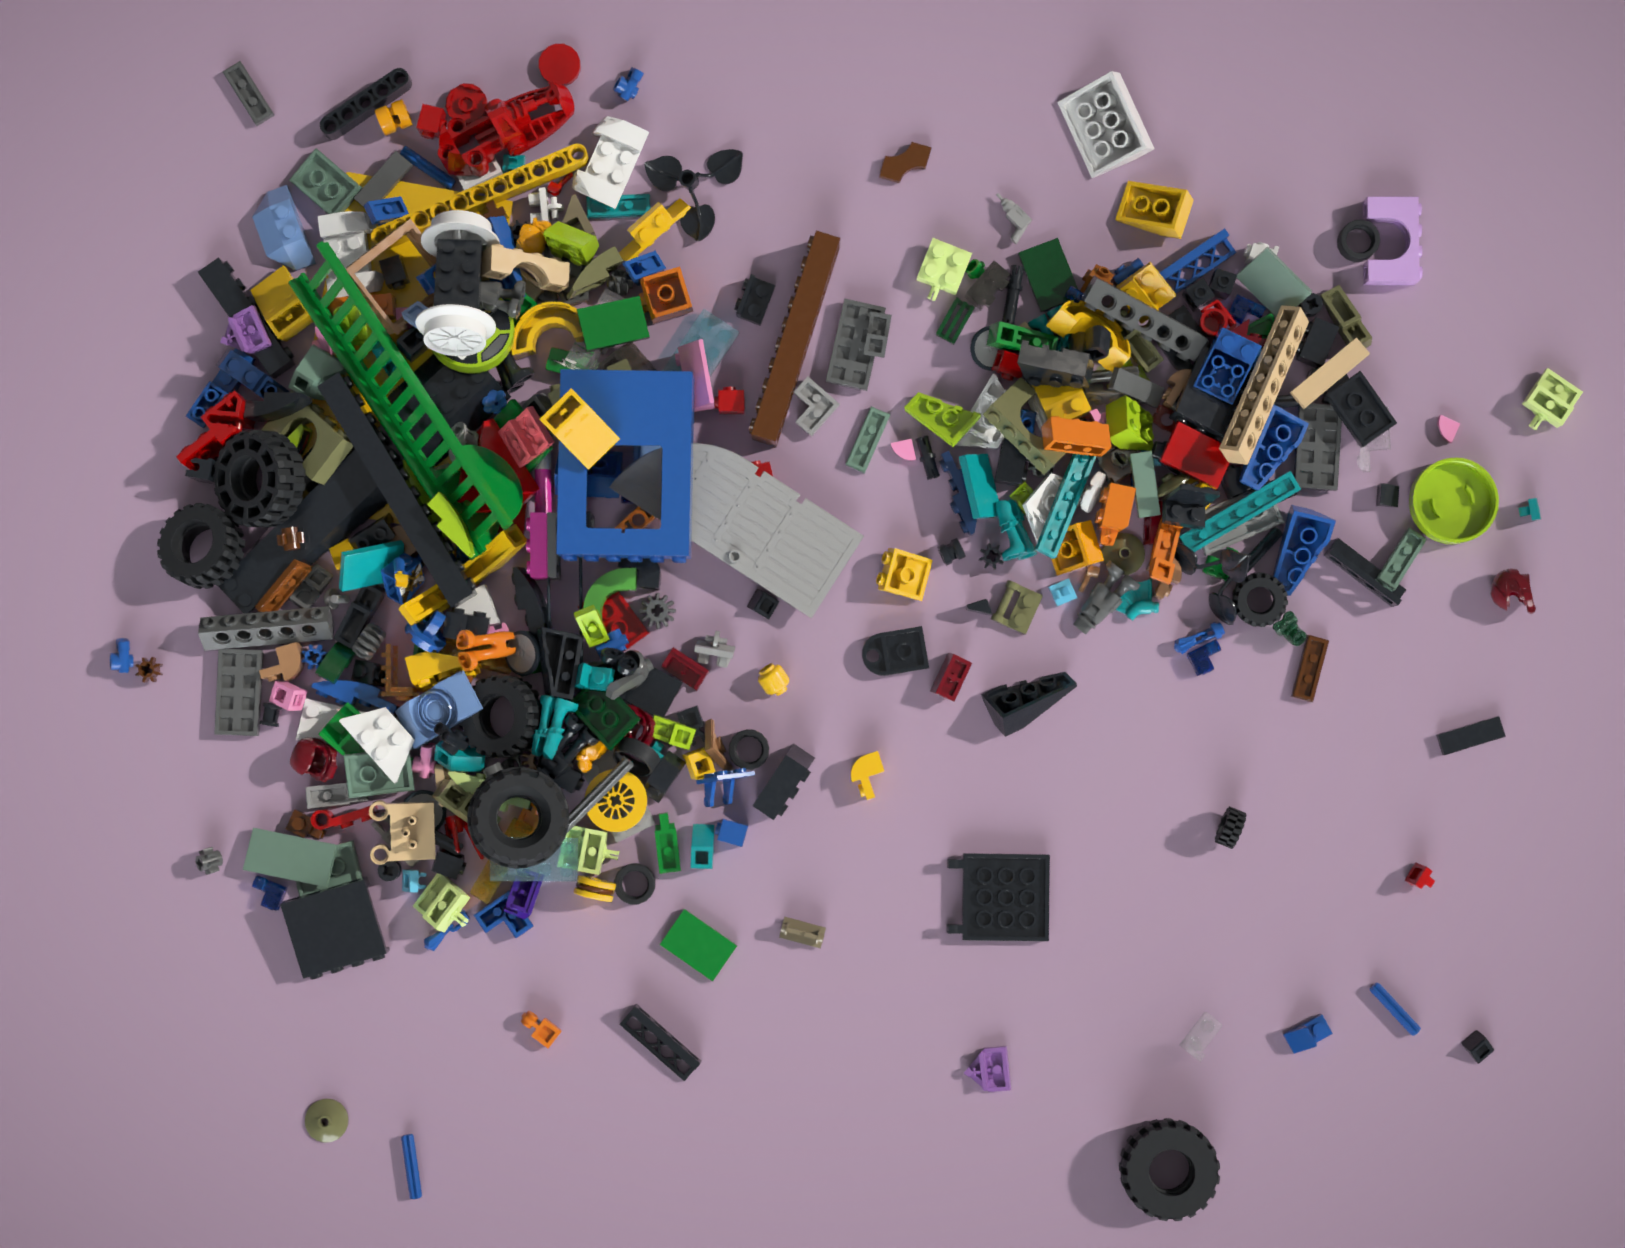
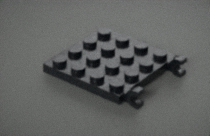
(1003, 897)

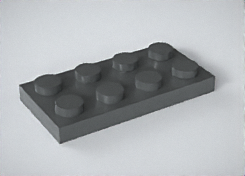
(848, 363)
(1319, 451)
(238, 692)

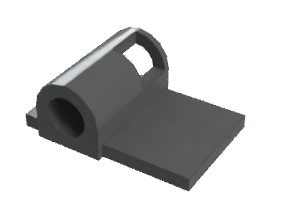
(1115, 463)

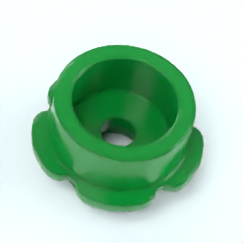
(975, 269)

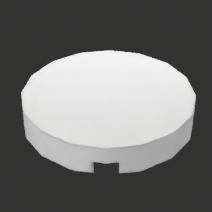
(1093, 493)

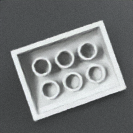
(1105, 124)

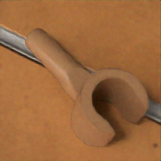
(1092, 571)

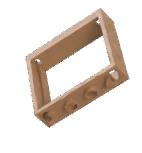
(412, 232)

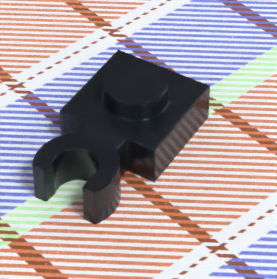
(692, 718)

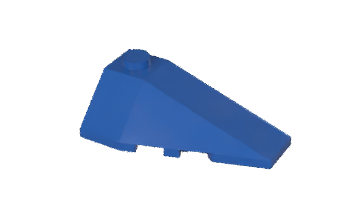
(1277, 440)
(1302, 541)

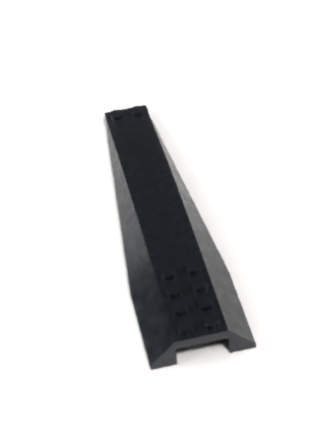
(351, 493)

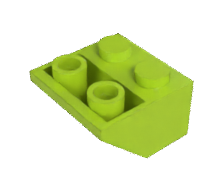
(571, 243)
(1129, 425)

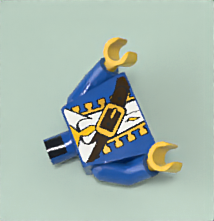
(403, 577)

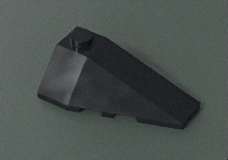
(1021, 704)

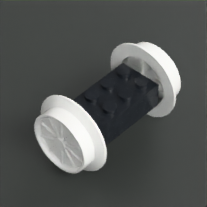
(455, 321)

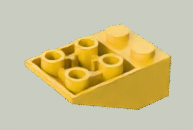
(281, 305)
(579, 428)
(429, 668)

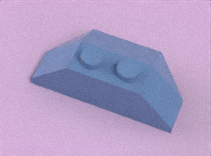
(282, 230)

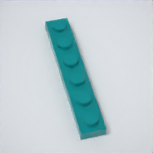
(1064, 504)
(1241, 512)

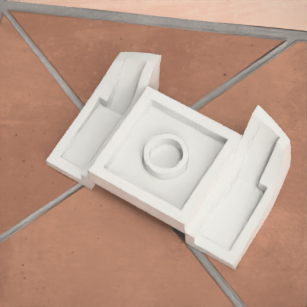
(611, 161)
(348, 238)

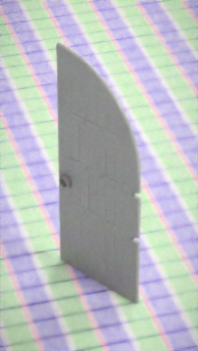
(752, 523)

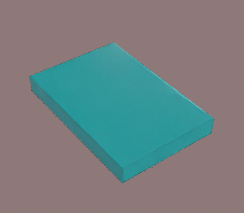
(979, 485)
(364, 565)

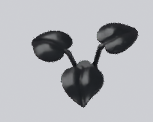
(667, 170)
(1233, 564)

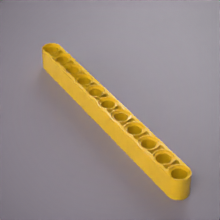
(488, 188)

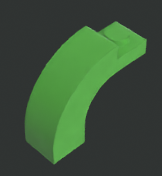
(608, 584)

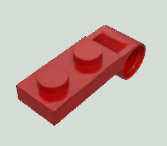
(344, 820)

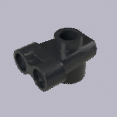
(451, 740)

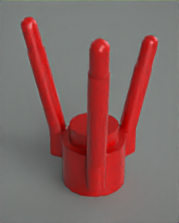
(454, 826)

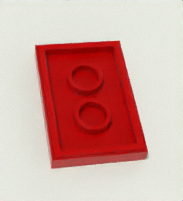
(1195, 455)
(619, 615)

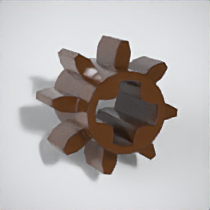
(290, 538)
(144, 673)

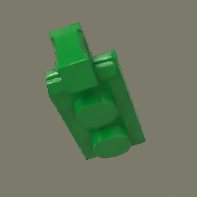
(667, 845)

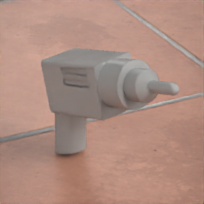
(1016, 217)

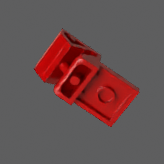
(224, 422)

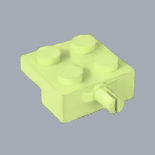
(943, 267)
(1551, 399)
(591, 849)
(442, 903)

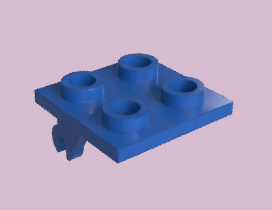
(728, 779)

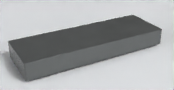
(248, 93)
(384, 180)
(1136, 387)

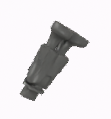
(492, 291)
(1102, 600)

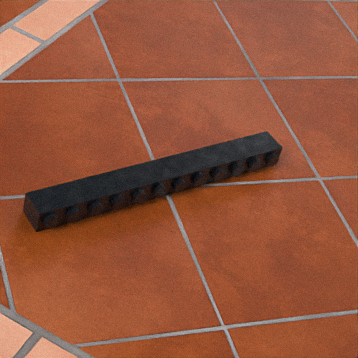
(397, 489)

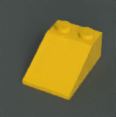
(1155, 208)
(1063, 401)

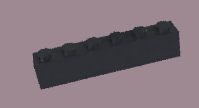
(233, 299)

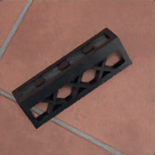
(1362, 571)
(666, 1038)

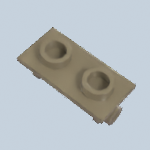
(802, 932)

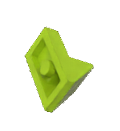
(591, 625)

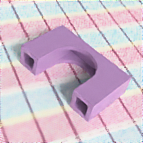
(1403, 214)

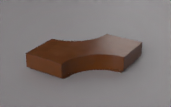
(897, 166)

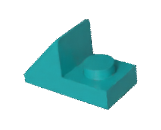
(593, 677)

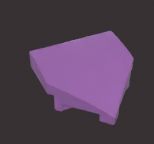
(246, 331)
(991, 1069)

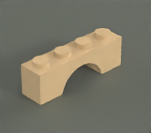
(550, 273)

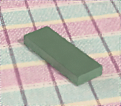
(867, 439)
(1145, 484)
(1400, 559)

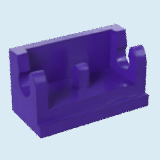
(522, 898)

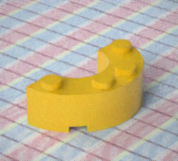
(1077, 318)
(540, 319)

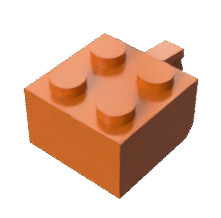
(665, 295)
(1114, 512)

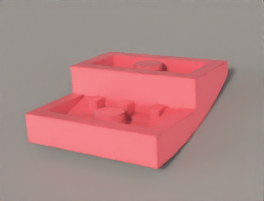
(526, 436)

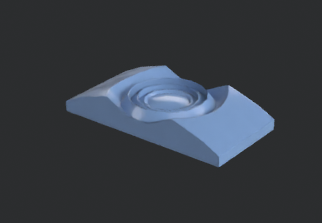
(446, 702)

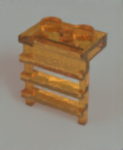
(392, 688)

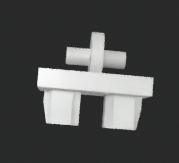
(541, 199)

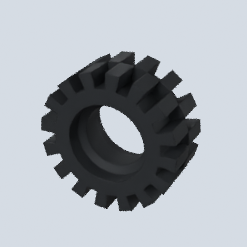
(1230, 827)

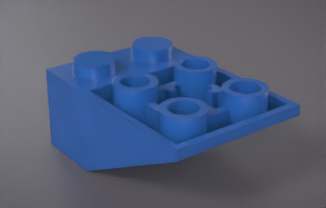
(1226, 365)

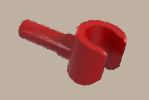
(555, 189)

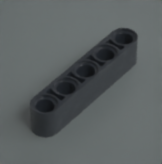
(355, 103)

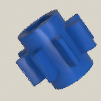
(310, 653)

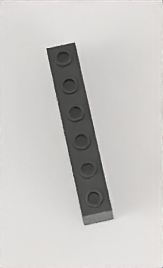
(1193, 341)
(266, 628)

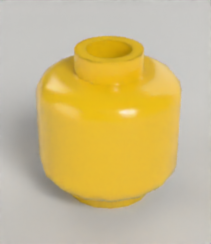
(773, 679)

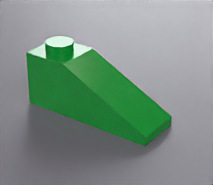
(1010, 337)

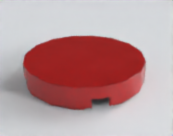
(560, 64)
(466, 102)

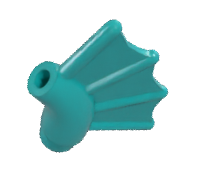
(1138, 601)

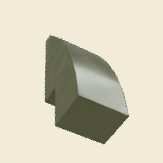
(596, 272)
(1345, 316)
(1141, 349)
(454, 798)

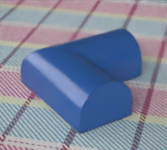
(493, 915)

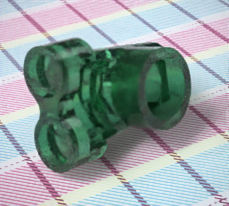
(1289, 629)

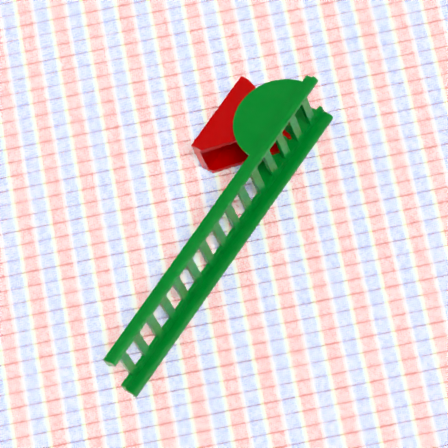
(490, 483)

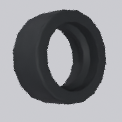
(1369, 228)
(733, 746)
(650, 884)

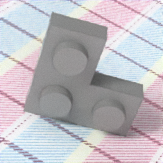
(820, 406)

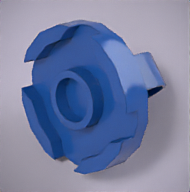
(427, 633)

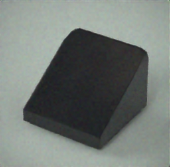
(1387, 495)
(763, 604)
(980, 607)
(1477, 1046)

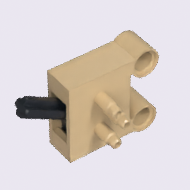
(411, 832)

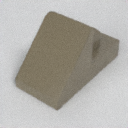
(576, 214)

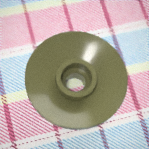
(1171, 482)
(1135, 550)
(337, 1118)

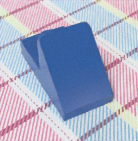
(385, 210)
(644, 266)
(1308, 1034)

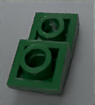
(335, 662)

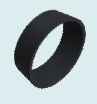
(640, 750)

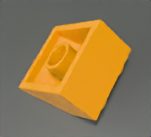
(1078, 549)

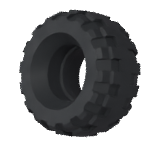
(551, 809)

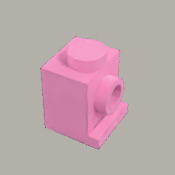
(288, 696)

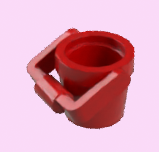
(1214, 318)

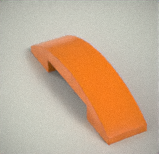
(1163, 552)

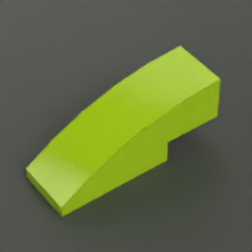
(452, 523)

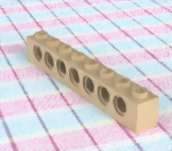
(1264, 385)

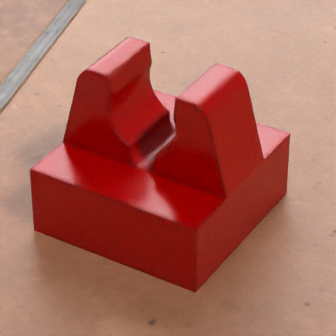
(1420, 876)

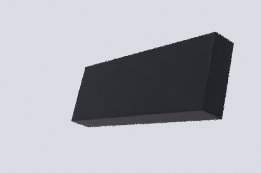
(1470, 735)

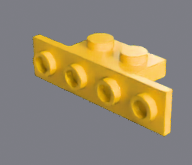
(651, 226)

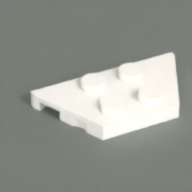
(983, 433)
(1041, 500)
(382, 739)

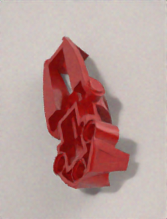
(503, 127)

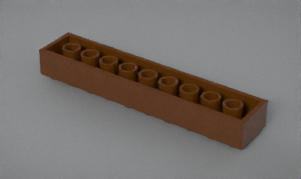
(796, 337)

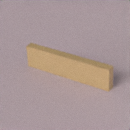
(1330, 373)

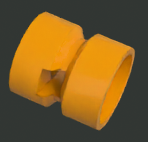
(386, 120)

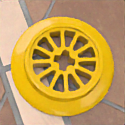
(632, 817)

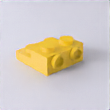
(1148, 287)
(904, 573)

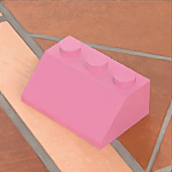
(693, 359)

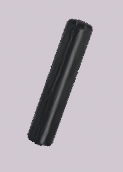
(1263, 546)

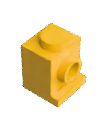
(704, 758)

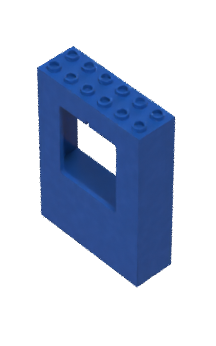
(641, 411)

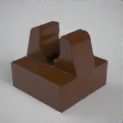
(494, 211)

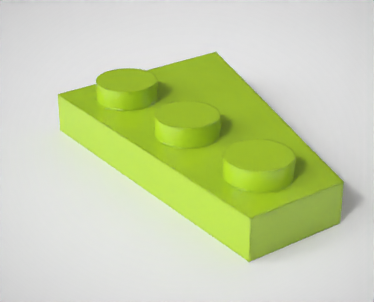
(941, 418)

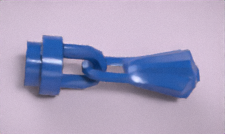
(1184, 644)
(434, 940)

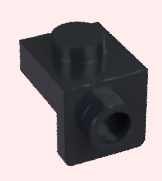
(368, 673)

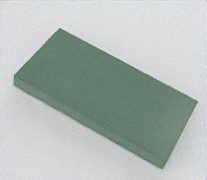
(290, 857)

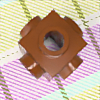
(1098, 271)

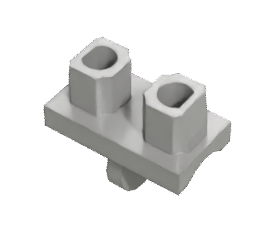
(714, 646)

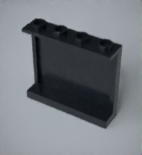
(1204, 411)
(334, 928)

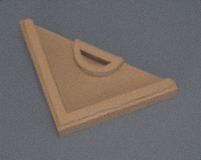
(715, 747)

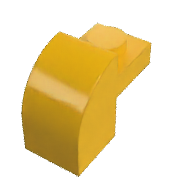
(863, 768)

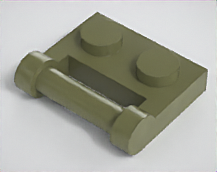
(1023, 610)

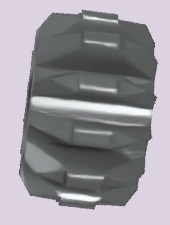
(652, 606)
(369, 641)

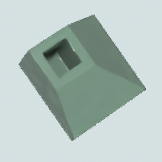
(313, 370)

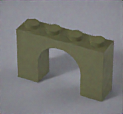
(1006, 418)
(330, 446)

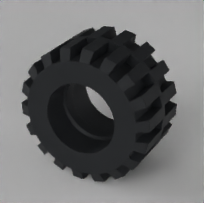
(1278, 605)

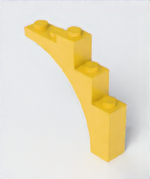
(498, 553)

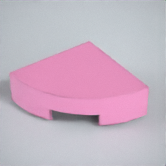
(1447, 428)
(904, 449)

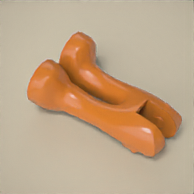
(498, 649)

